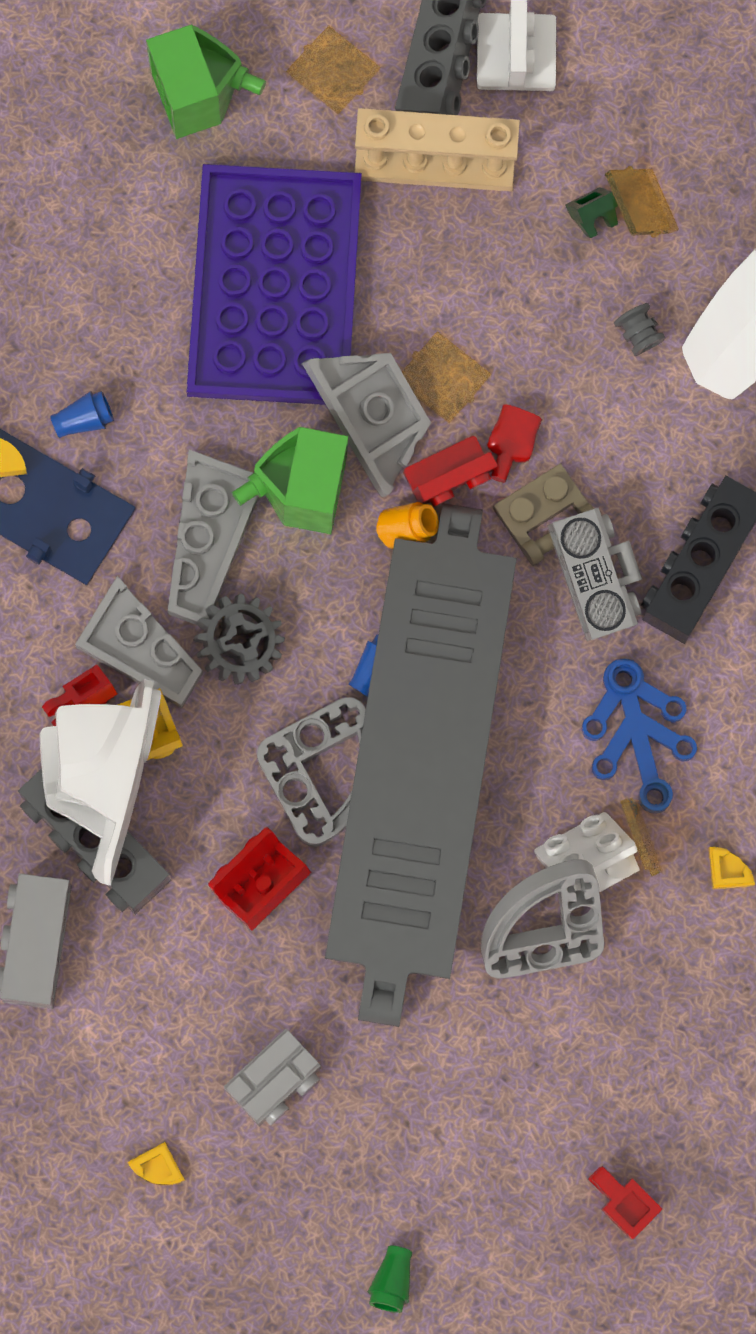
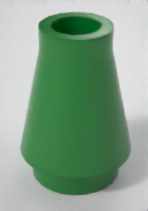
(392, 1281)

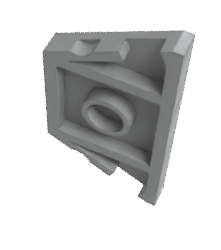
(372, 409)

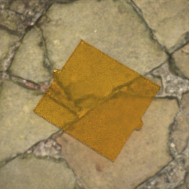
(333, 69)
(641, 201)
(444, 377)
(641, 836)

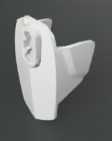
(724, 338)
(96, 767)

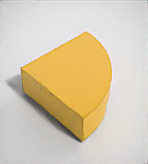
(10, 460)
(728, 870)
(157, 1166)

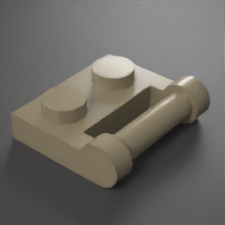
(536, 505)

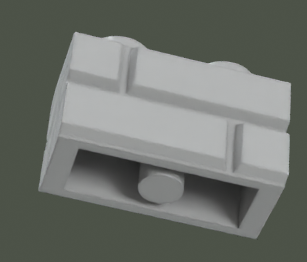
(273, 1078)

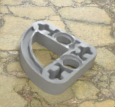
(299, 753)
(574, 929)

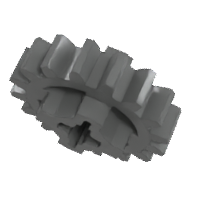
(243, 654)

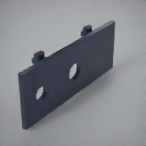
(50, 503)

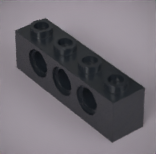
(678, 616)

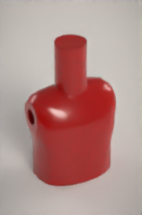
(512, 439)

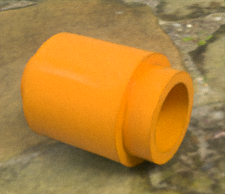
(407, 522)

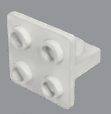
(516, 50)
(598, 842)

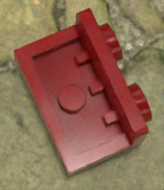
(449, 469)
(258, 878)

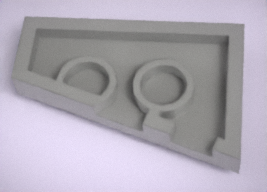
(137, 646)

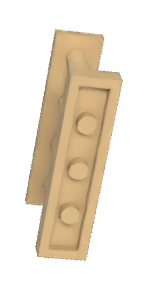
(436, 149)

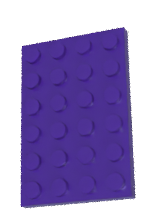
(271, 280)

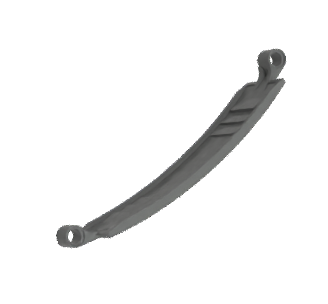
(421, 762)

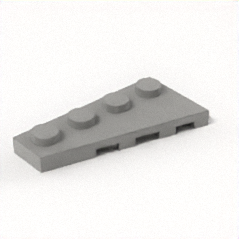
(207, 535)

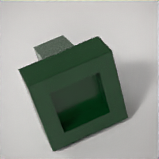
(590, 207)

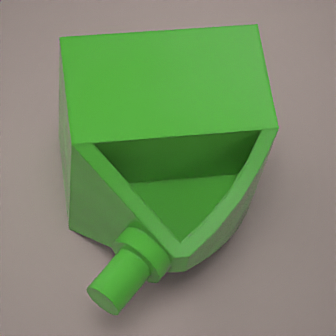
(196, 78)
(300, 478)

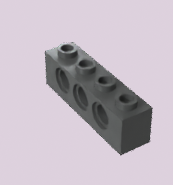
(428, 64)
(130, 892)

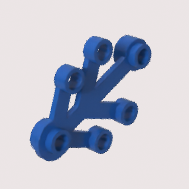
(637, 728)

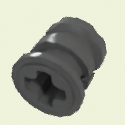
(640, 329)

